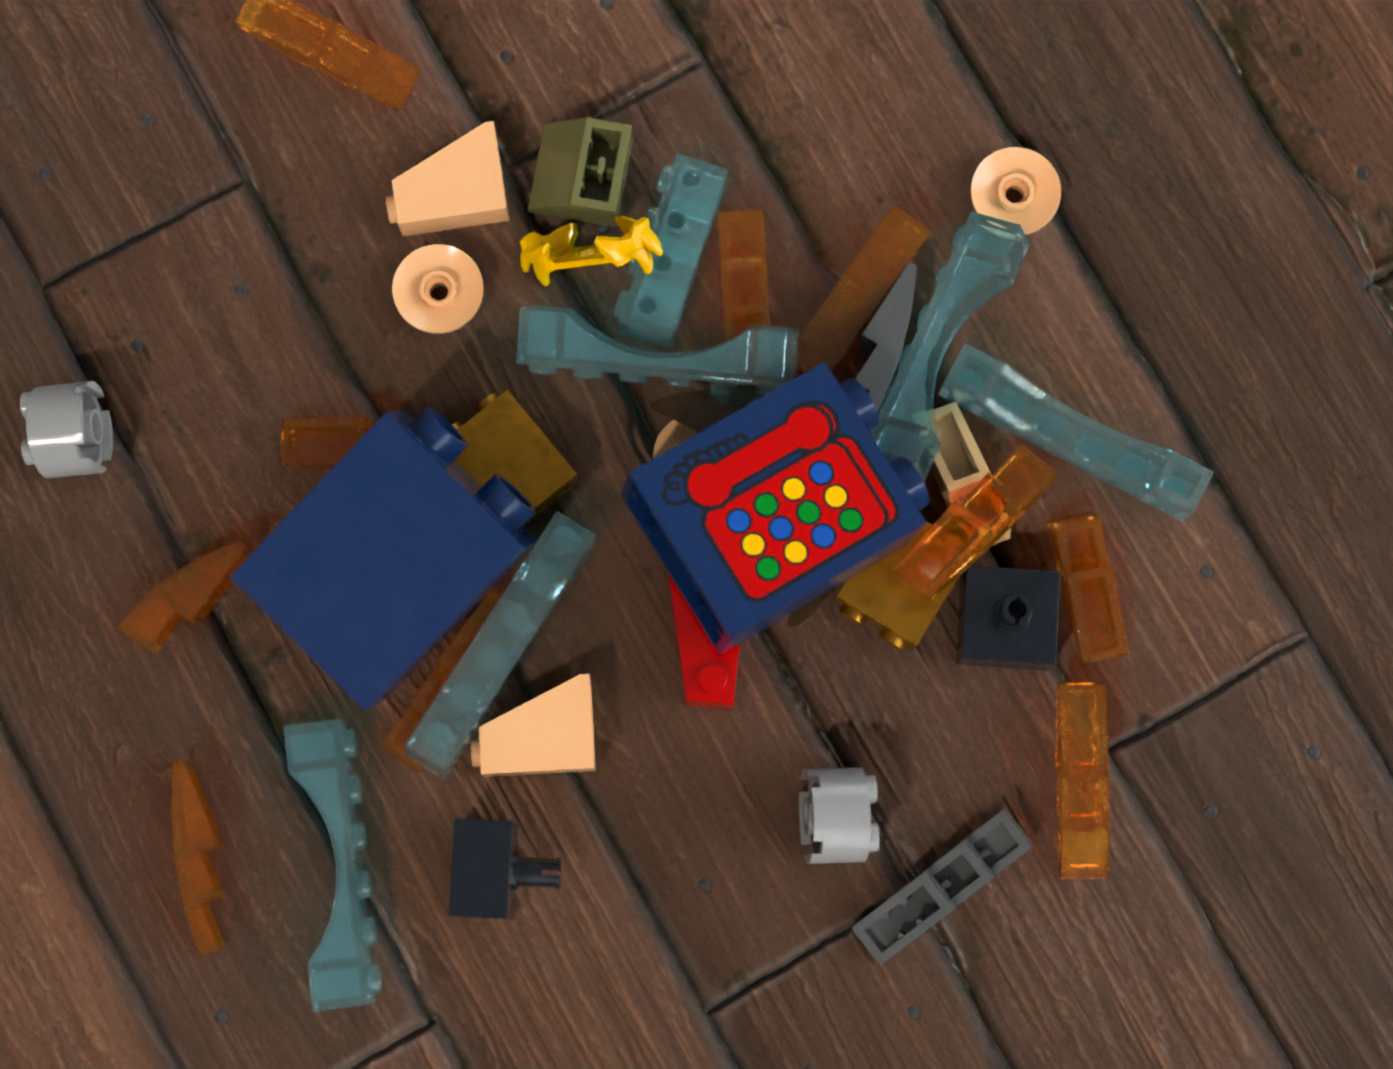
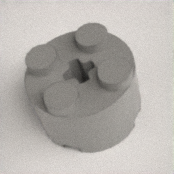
(66, 430)
(838, 815)

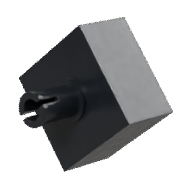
(1008, 618)
(489, 869)

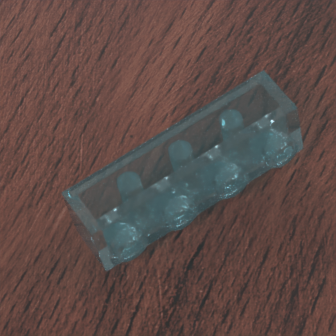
(683, 226)

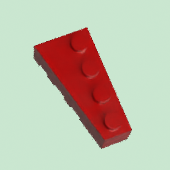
(706, 676)

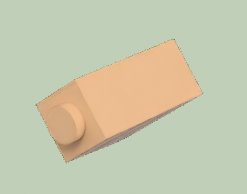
(452, 187)
(541, 735)

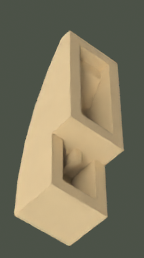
(959, 461)

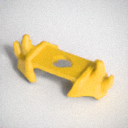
(558, 249)

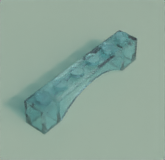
(981, 265)
(564, 339)
(1130, 464)
(499, 645)
(341, 964)

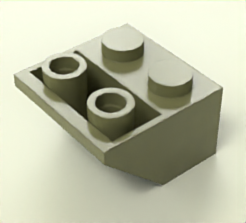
(582, 170)

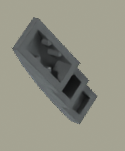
(885, 337)
(942, 886)

